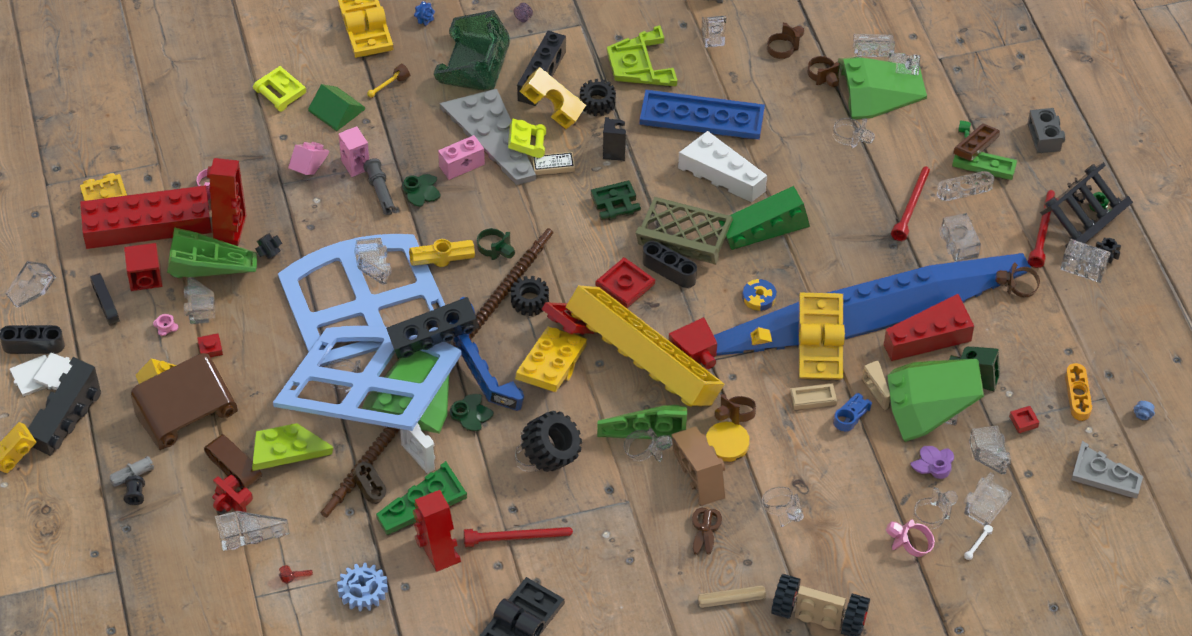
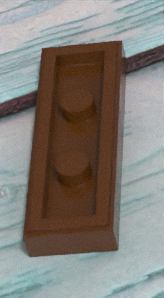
(976, 142)

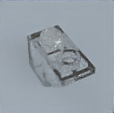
(714, 30)
(371, 259)
(201, 303)
(989, 448)

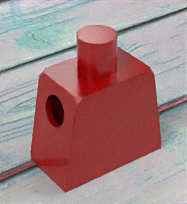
(697, 342)

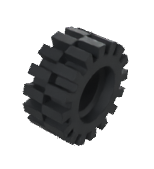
(598, 105)
(529, 286)

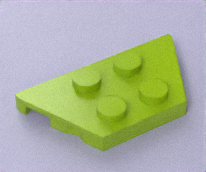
(287, 445)

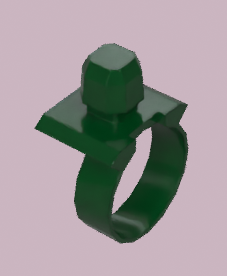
(502, 247)

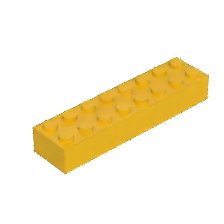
(644, 346)

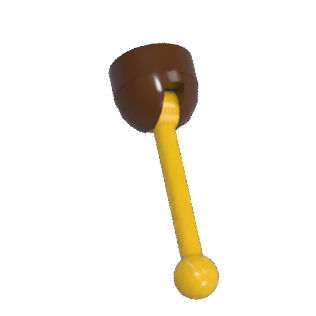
(400, 73)

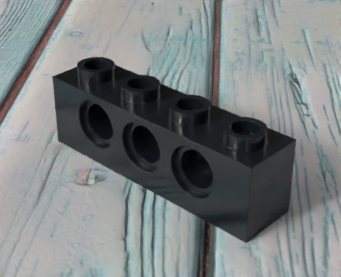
(546, 57)
(421, 324)

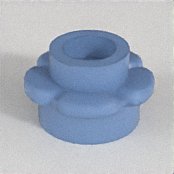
(1144, 410)

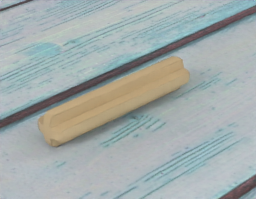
(731, 596)

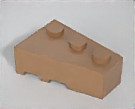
(701, 463)

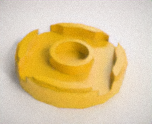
(728, 440)

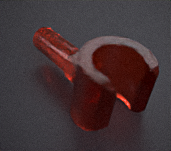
(288, 576)

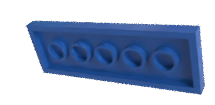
(702, 114)

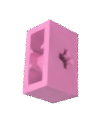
(353, 150)
(461, 157)

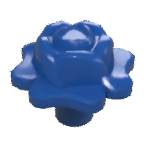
(424, 13)

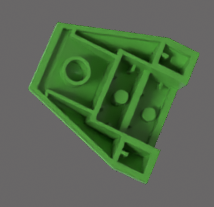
(878, 88)
(201, 255)
(414, 370)
(932, 393)

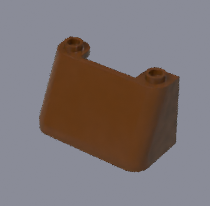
(181, 398)

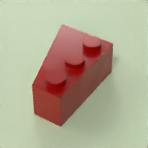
(434, 530)

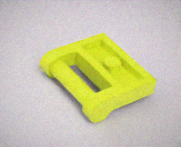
(284, 84)
(520, 137)

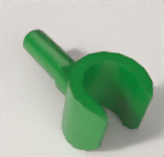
(964, 127)

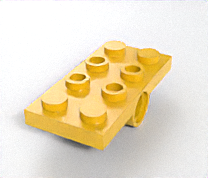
(366, 26)
(821, 336)
(551, 359)

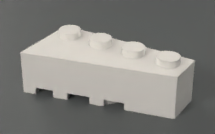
(723, 166)

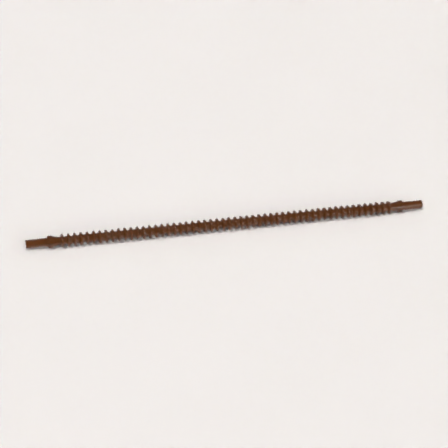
(482, 316)

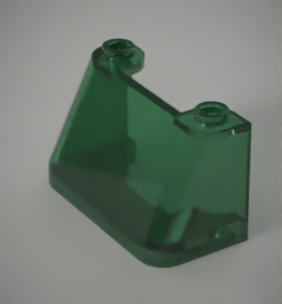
(477, 52)

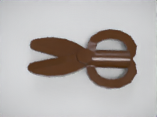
(706, 531)

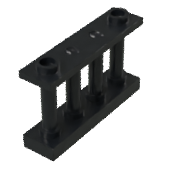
(1103, 215)

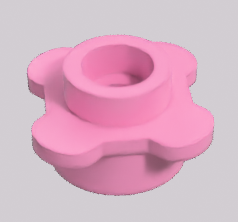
(161, 321)

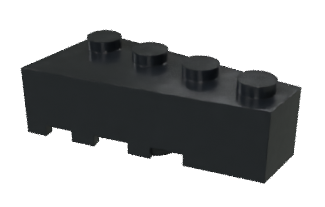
(65, 406)

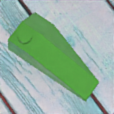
(661, 419)

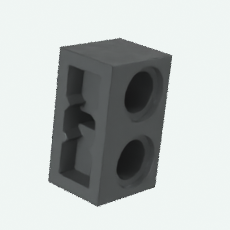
(1045, 130)

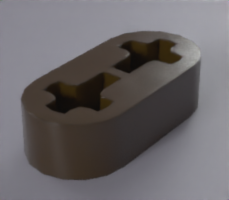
(369, 482)

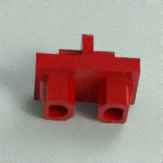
(227, 498)

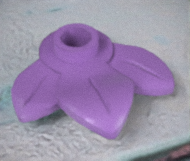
(934, 462)

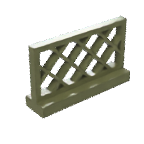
(683, 246)

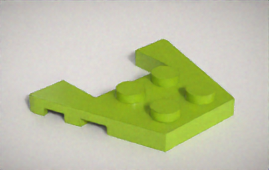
(632, 63)

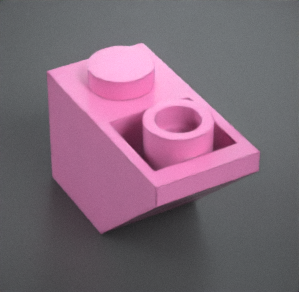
(308, 157)

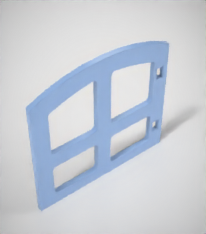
(365, 303)
(367, 380)

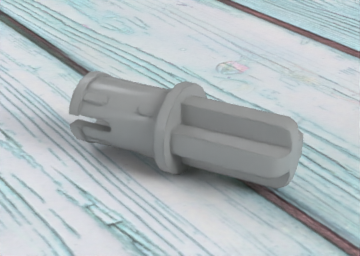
(130, 470)

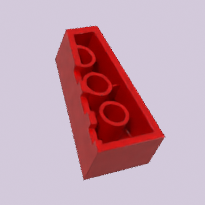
(226, 200)
(930, 330)

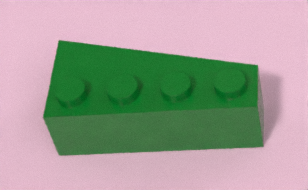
(767, 219)

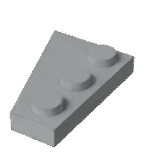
(1100, 472)

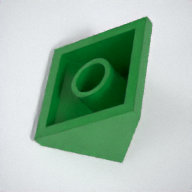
(334, 106)

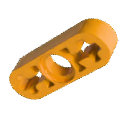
(1074, 399)

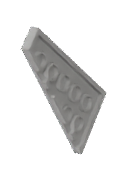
(490, 123)

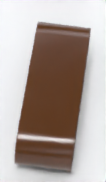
(232, 461)

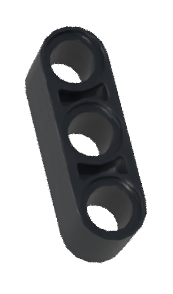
(669, 264)
(32, 339)

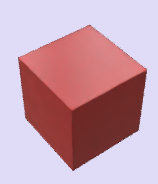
(143, 267)

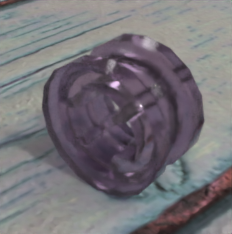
(523, 12)

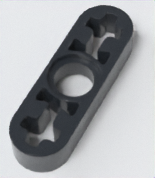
(104, 298)

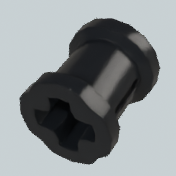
(134, 490)

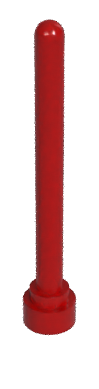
(900, 230)
(1037, 257)
(473, 537)

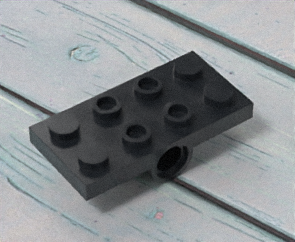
(525, 612)

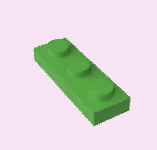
(996, 165)

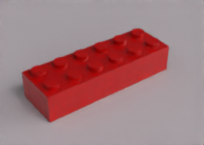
(144, 216)

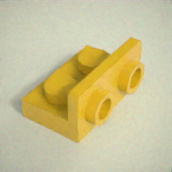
(108, 187)
(15, 446)

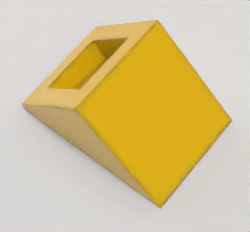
(760, 336)

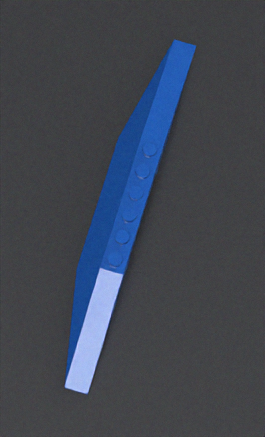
(879, 302)

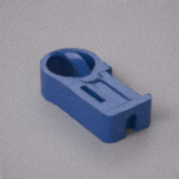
(853, 411)

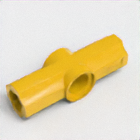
(441, 252)

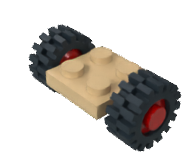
(820, 606)

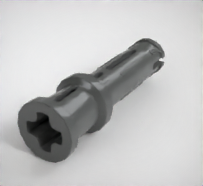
(377, 179)

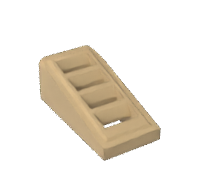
(876, 383)

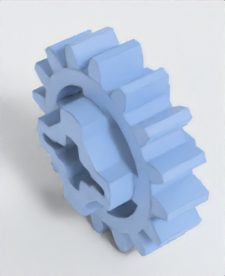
(362, 587)

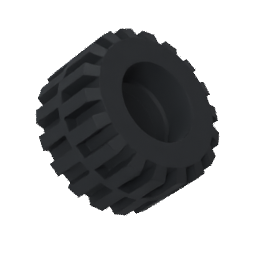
(539, 447)

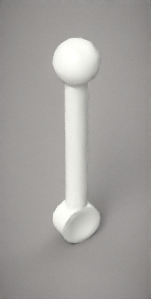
(986, 531)

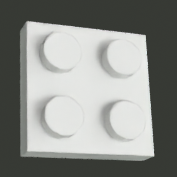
(419, 447)

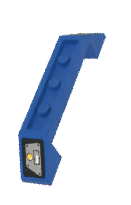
(505, 395)

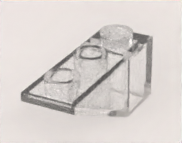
(246, 528)

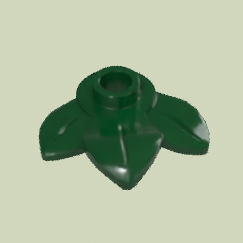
(420, 189)
(472, 414)

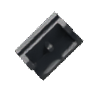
(614, 140)

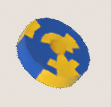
(757, 302)

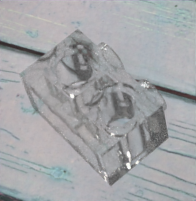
(1085, 260)

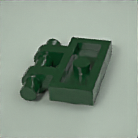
(613, 195)

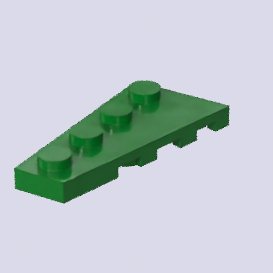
(400, 511)

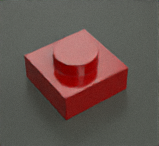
(211, 345)
(1024, 419)

